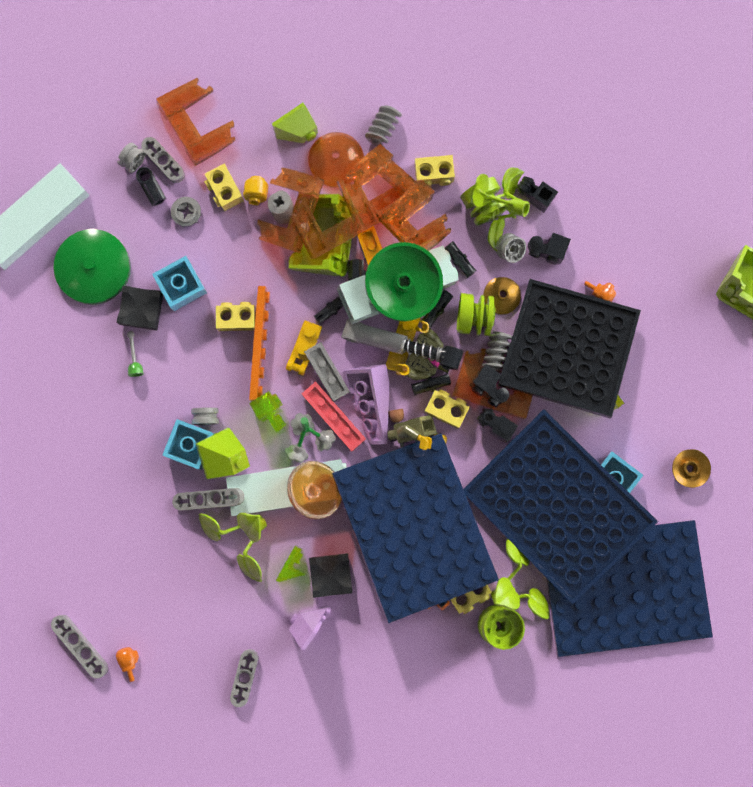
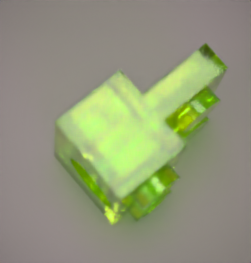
(266, 408)

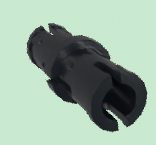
(460, 259)
(330, 309)
(432, 316)
(431, 384)

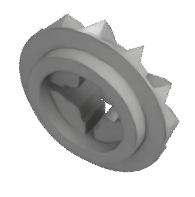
(181, 204)

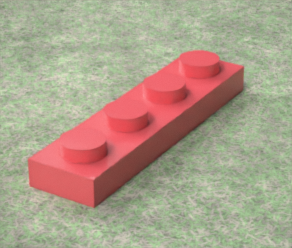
(333, 416)

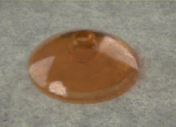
(332, 169)
(318, 480)

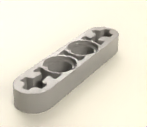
(208, 499)
(82, 643)

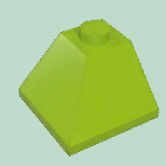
(296, 125)
(222, 455)

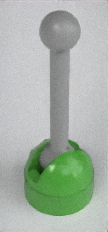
(134, 369)

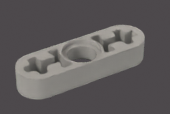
(163, 152)
(242, 662)

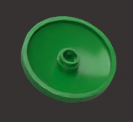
(92, 266)
(403, 281)

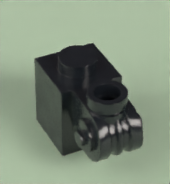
(539, 196)
(553, 251)
(485, 385)
(500, 426)

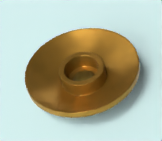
(512, 290)
(700, 468)

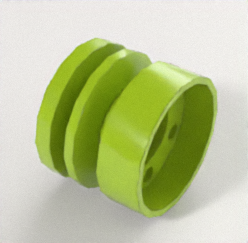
(490, 209)
(475, 314)
(511, 623)

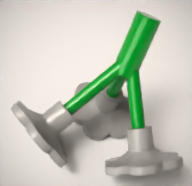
(303, 425)

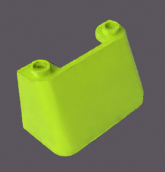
(328, 212)
(737, 285)

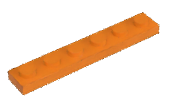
(260, 336)

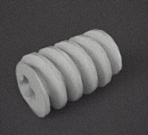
(382, 124)
(281, 206)
(497, 350)

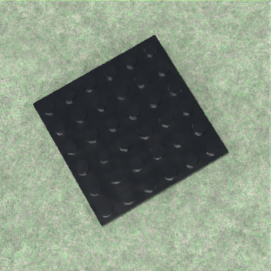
(570, 348)

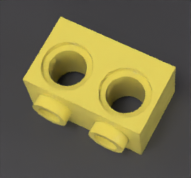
(433, 165)
(226, 186)
(235, 323)
(444, 414)
(472, 598)

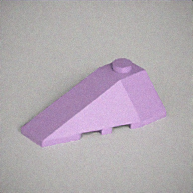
(371, 394)
(307, 625)

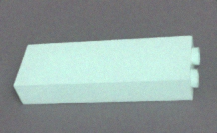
(38, 213)
(355, 298)
(267, 489)

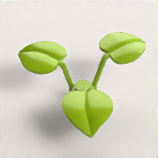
(515, 206)
(252, 527)
(505, 592)

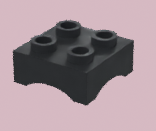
(140, 308)
(330, 575)

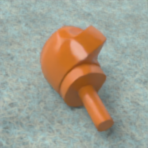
(602, 291)
(126, 659)

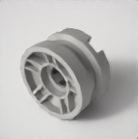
(131, 157)
(517, 249)
(205, 416)

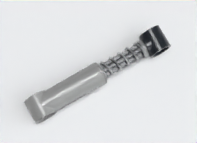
(360, 333)

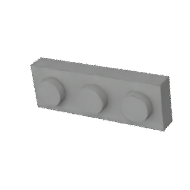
(327, 371)

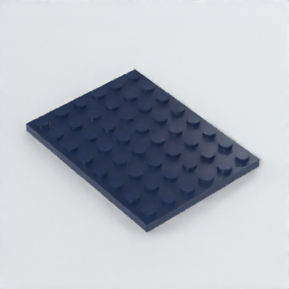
(559, 506)
(414, 528)
(642, 600)

